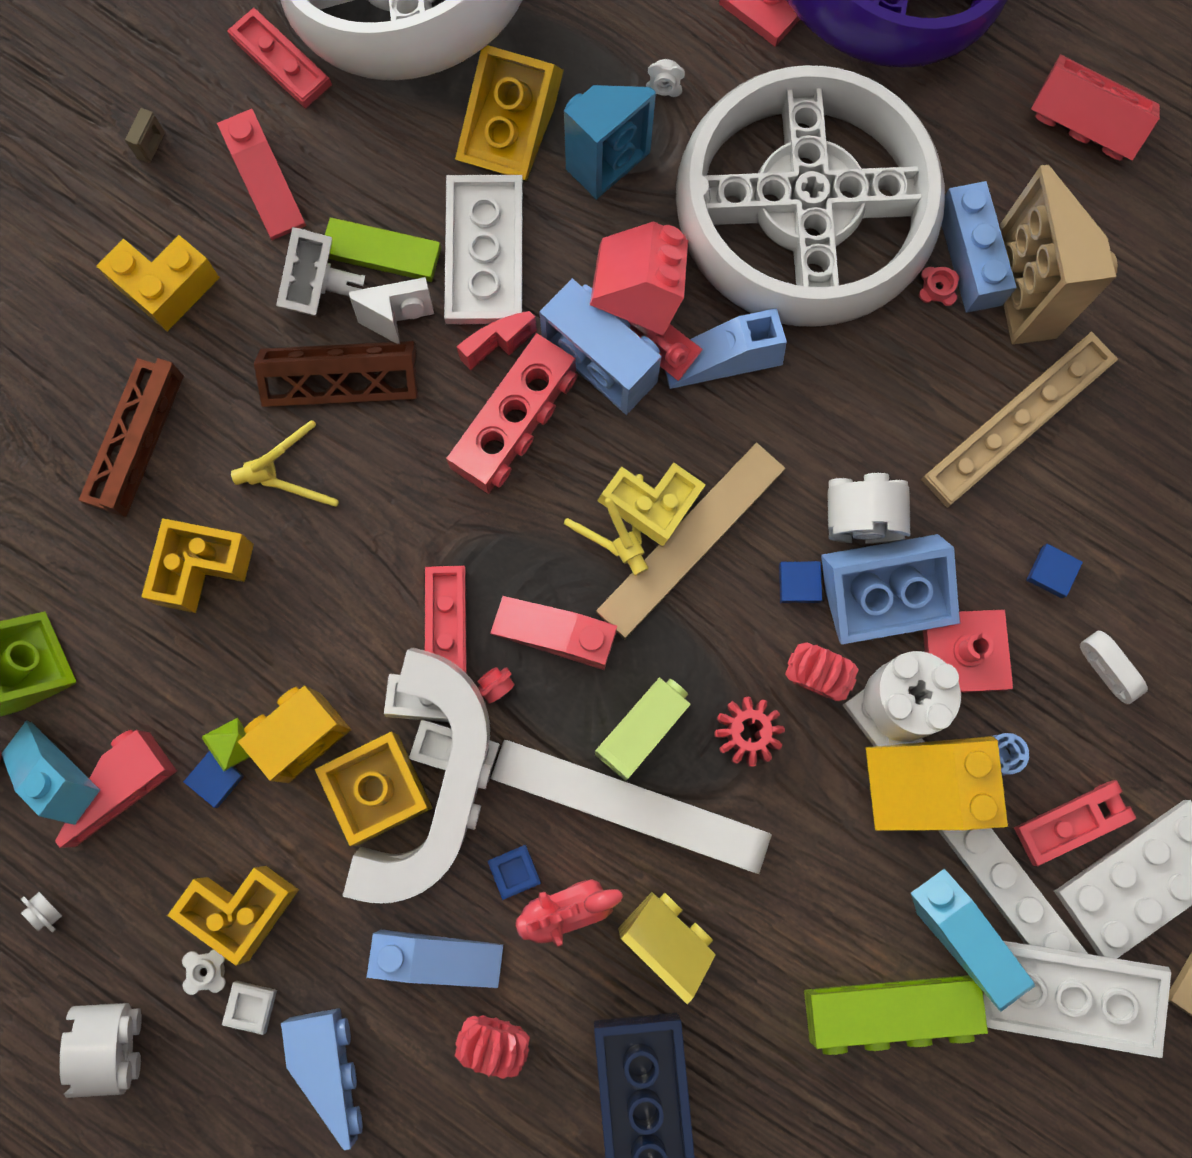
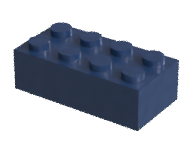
(643, 1087)

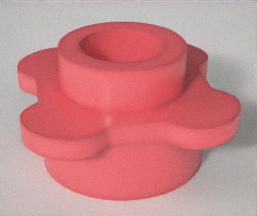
(944, 276)
(495, 684)

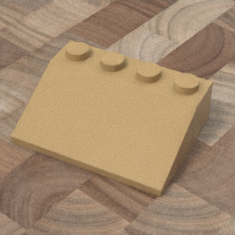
(1055, 257)

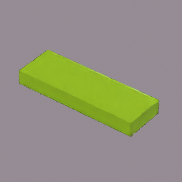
(383, 249)

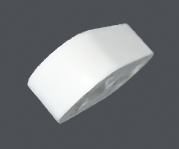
(1113, 667)

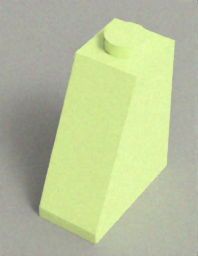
(643, 727)

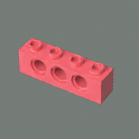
(538, 361)

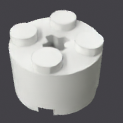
(868, 509)
(928, 708)
(99, 1050)

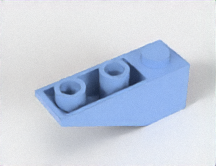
(736, 348)
(320, 1067)

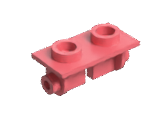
(675, 348)

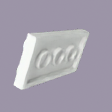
(483, 248)
(1134, 885)
(1088, 1001)

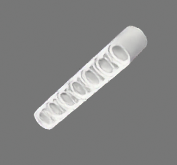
(631, 806)

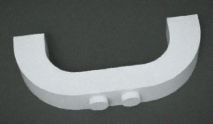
(396, 877)

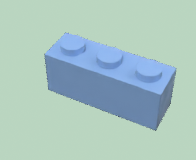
(977, 247)

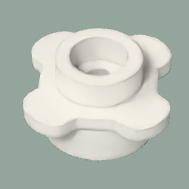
(666, 77)
(40, 912)
(215, 968)

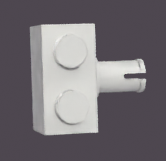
(310, 274)

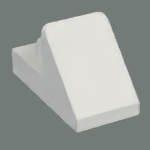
(386, 304)

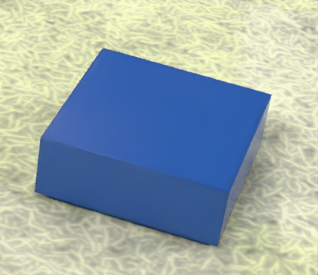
(1054, 571)
(800, 582)
(212, 782)
(514, 872)

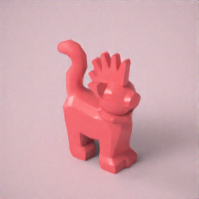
(565, 911)

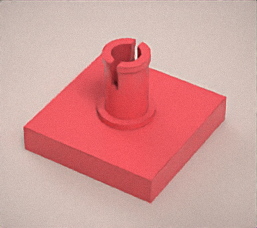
(766, 17)
(975, 649)

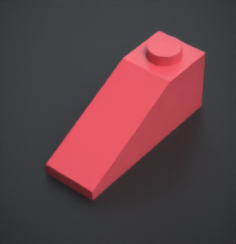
(261, 174)
(555, 631)
(123, 776)

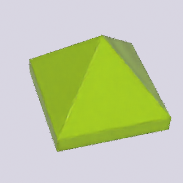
(224, 744)

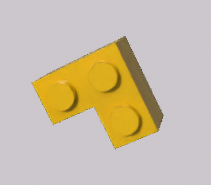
(160, 287)
(186, 555)
(235, 922)

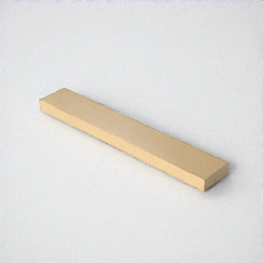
(1019, 419)
(691, 540)

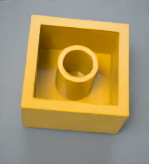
(293, 734)
(373, 789)

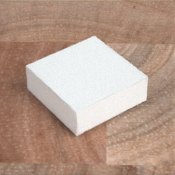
(249, 1007)

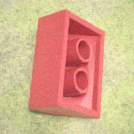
(1096, 109)
(642, 275)

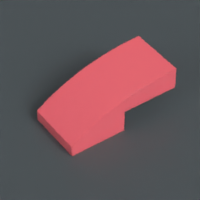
(505, 332)

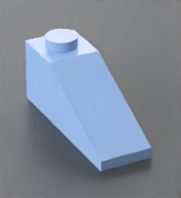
(434, 960)

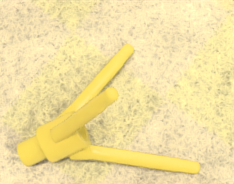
(264, 471)
(626, 546)

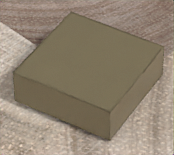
(145, 135)

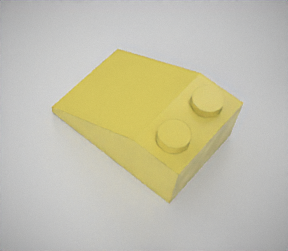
(667, 945)

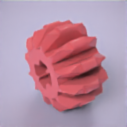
(822, 671)
(762, 736)
(492, 1046)

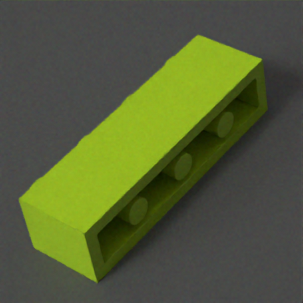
(895, 1013)

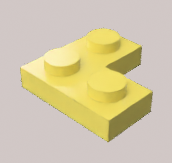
(653, 510)

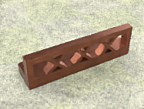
(336, 360)
(138, 441)

